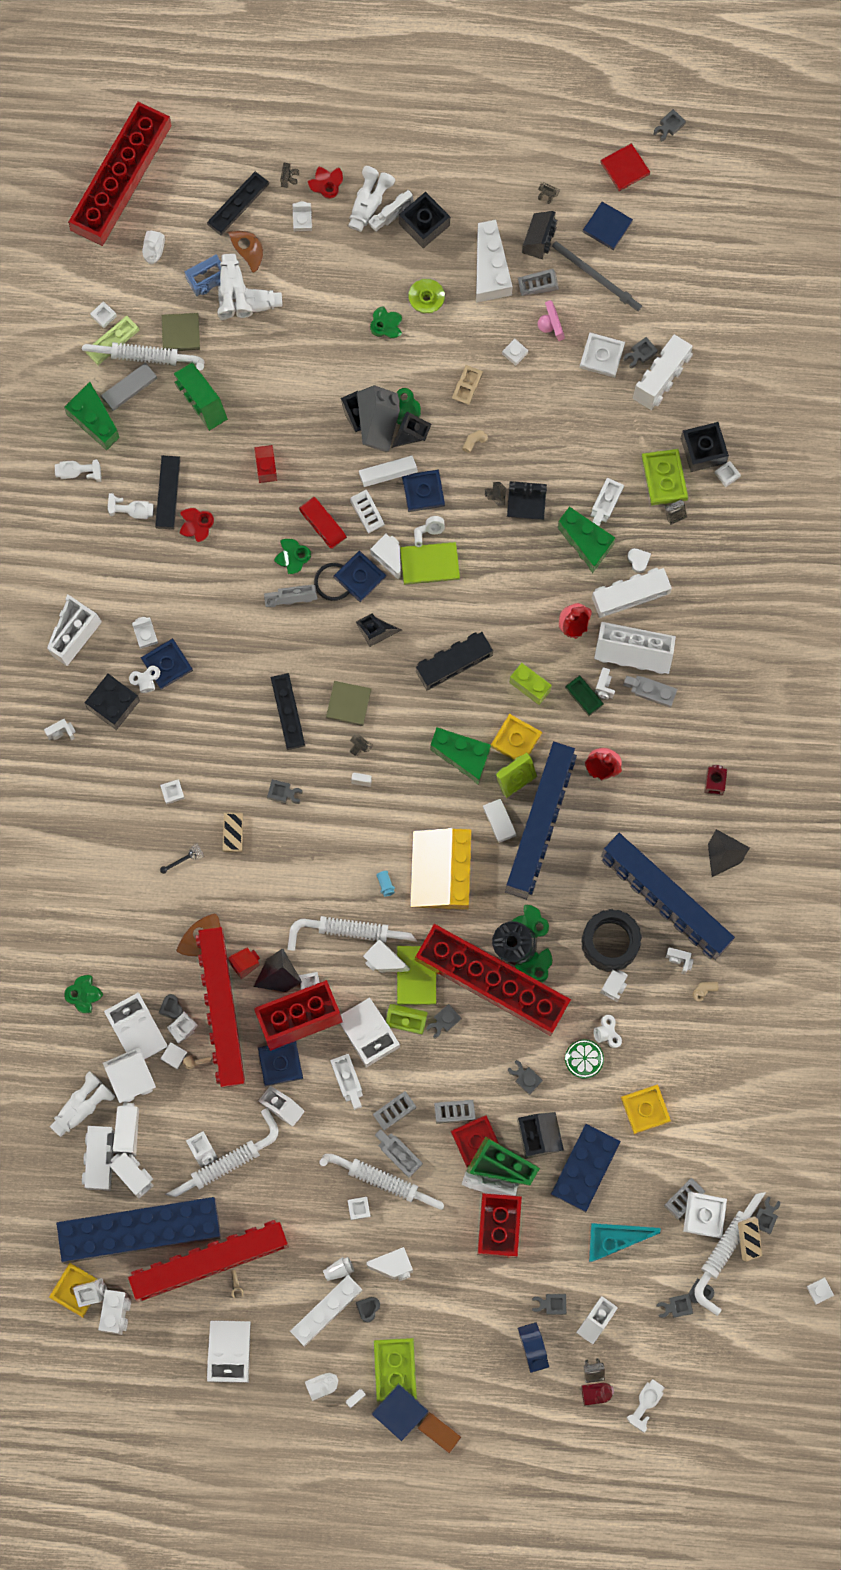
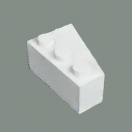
(72, 631)
(98, 1158)

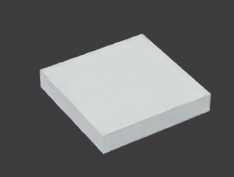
(602, 355)
(705, 1215)

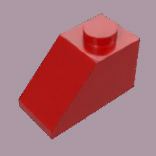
(265, 464)
(244, 962)

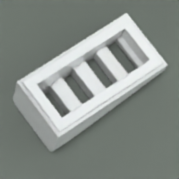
(360, 497)

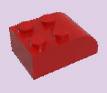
(499, 1225)

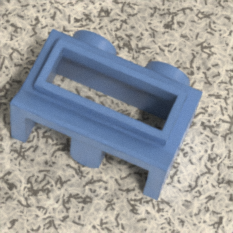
(207, 284)

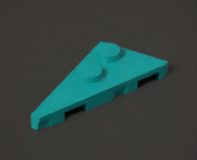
(610, 1238)

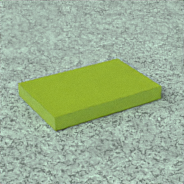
(664, 477)
(430, 563)
(417, 984)
(394, 1365)

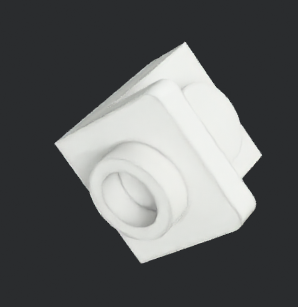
(302, 216)
(144, 632)
(604, 680)
(56, 730)
(678, 956)
(202, 1149)
(90, 1292)

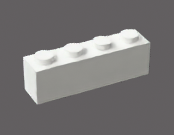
(631, 592)
(326, 1310)

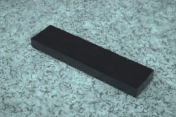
(238, 203)
(167, 492)
(287, 711)

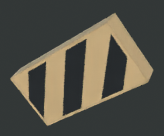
(233, 832)
(750, 1239)

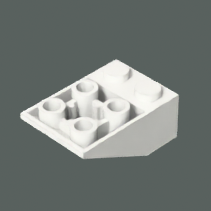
(136, 1026)
(368, 1032)
(229, 1351)

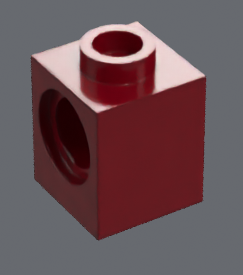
(712, 787)

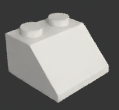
(392, 1265)

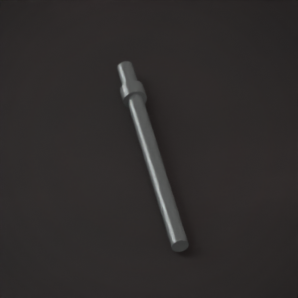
(624, 297)

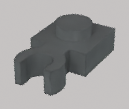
(670, 124)
(641, 351)
(280, 791)
(445, 1019)
(527, 1080)
(766, 1218)
(554, 1304)
(678, 1306)

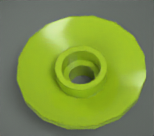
(426, 288)

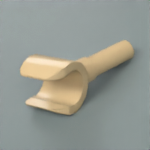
(189, 1062)
(236, 1283)

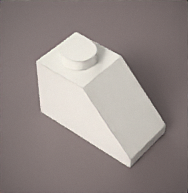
(387, 553)
(384, 959)
(281, 1106)
(597, 1320)

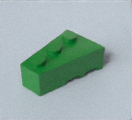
(200, 395)
(92, 416)
(586, 537)
(462, 752)
(500, 1163)

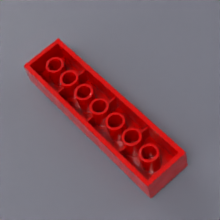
(120, 173)
(492, 979)
(221, 1006)
(208, 1262)

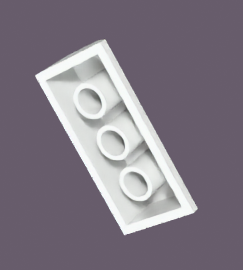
(635, 648)

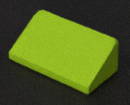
(406, 1018)

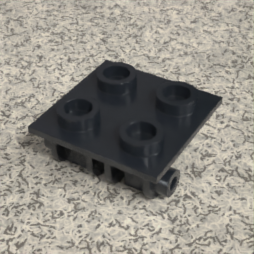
(526, 500)

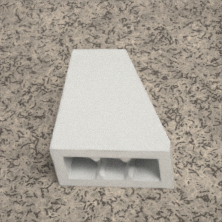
(126, 1129)

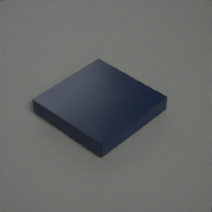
(607, 225)
(423, 490)
(359, 576)
(170, 662)
(280, 1064)
(400, 1412)

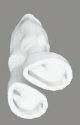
(367, 203)
(232, 282)
(258, 299)
(78, 1108)

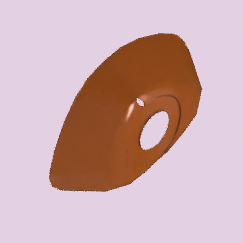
(253, 254)
(188, 943)

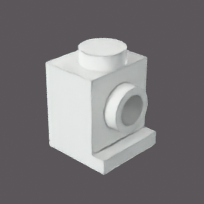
(614, 985)

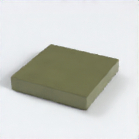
(181, 331)
(348, 703)

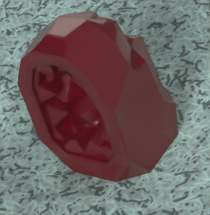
(596, 1393)

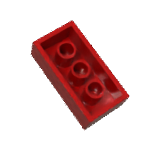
(298, 1015)

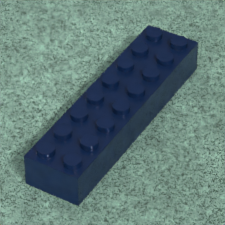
(542, 815)
(666, 896)
(138, 1230)

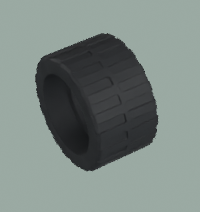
(614, 917)

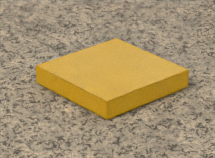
(515, 738)
(645, 1109)
(64, 1293)

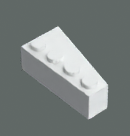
(492, 269)
(662, 372)

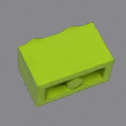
(530, 684)

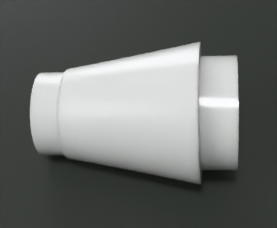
(339, 1269)

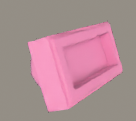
(549, 322)

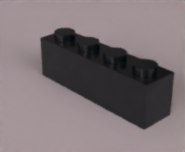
(454, 660)

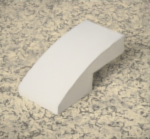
(499, 820)

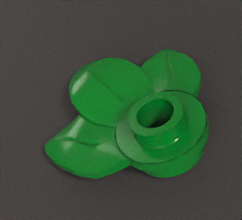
(388, 322)
(409, 405)
(289, 557)
(531, 918)
(539, 962)
(85, 994)

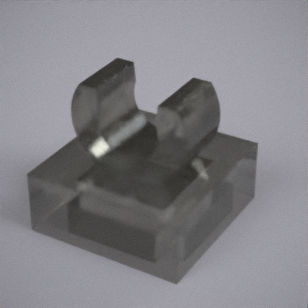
(286, 175)
(548, 190)
(496, 494)
(675, 512)
(360, 745)
(594, 1372)

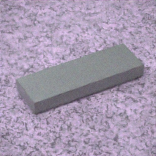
(129, 386)

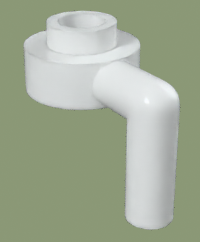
(434, 525)

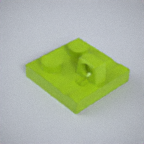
(516, 775)

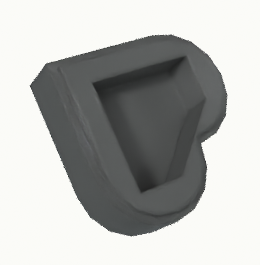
(171, 1007)
(708, 1292)
(367, 1308)

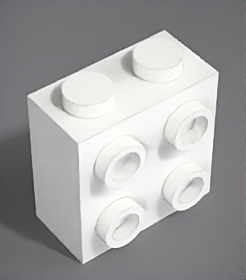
(129, 1075)
(127, 1169)
(114, 1311)

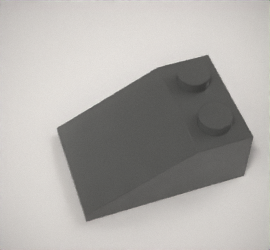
(378, 416)

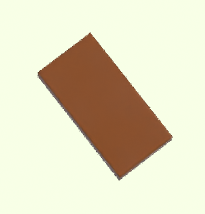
(439, 1432)

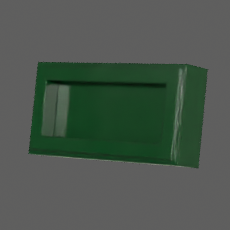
(584, 695)

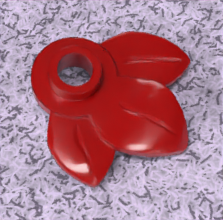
(326, 180)
(194, 525)

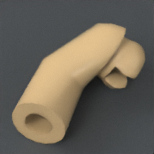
(473, 438)
(703, 988)

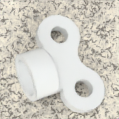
(145, 679)
(607, 1032)

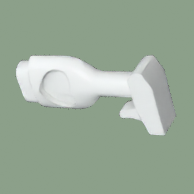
(72, 469)
(135, 509)
(648, 1399)

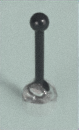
(194, 853)

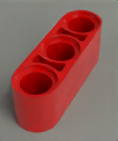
(322, 522)

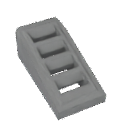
(539, 289)
(411, 1106)
(448, 1119)
(672, 1209)

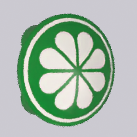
(584, 1058)

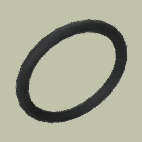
(317, 587)

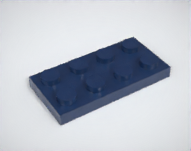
(585, 1168)

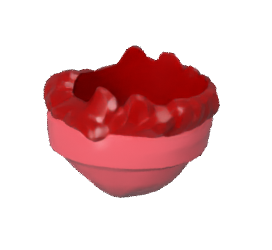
(574, 620)
(603, 763)

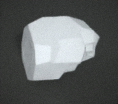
(153, 246)
(322, 1385)

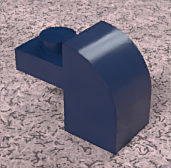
(533, 1347)

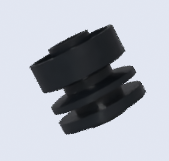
(503, 940)

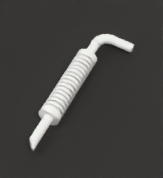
(145, 354)
(346, 928)
(230, 1161)
(381, 1179)
(722, 1253)

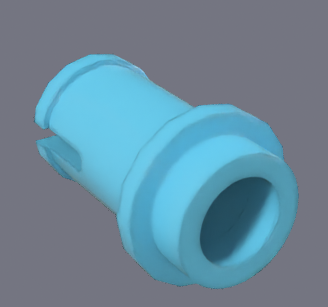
(385, 883)

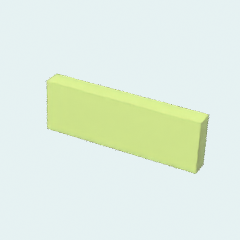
(119, 334)

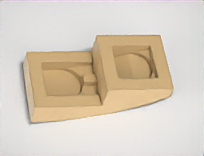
(467, 385)

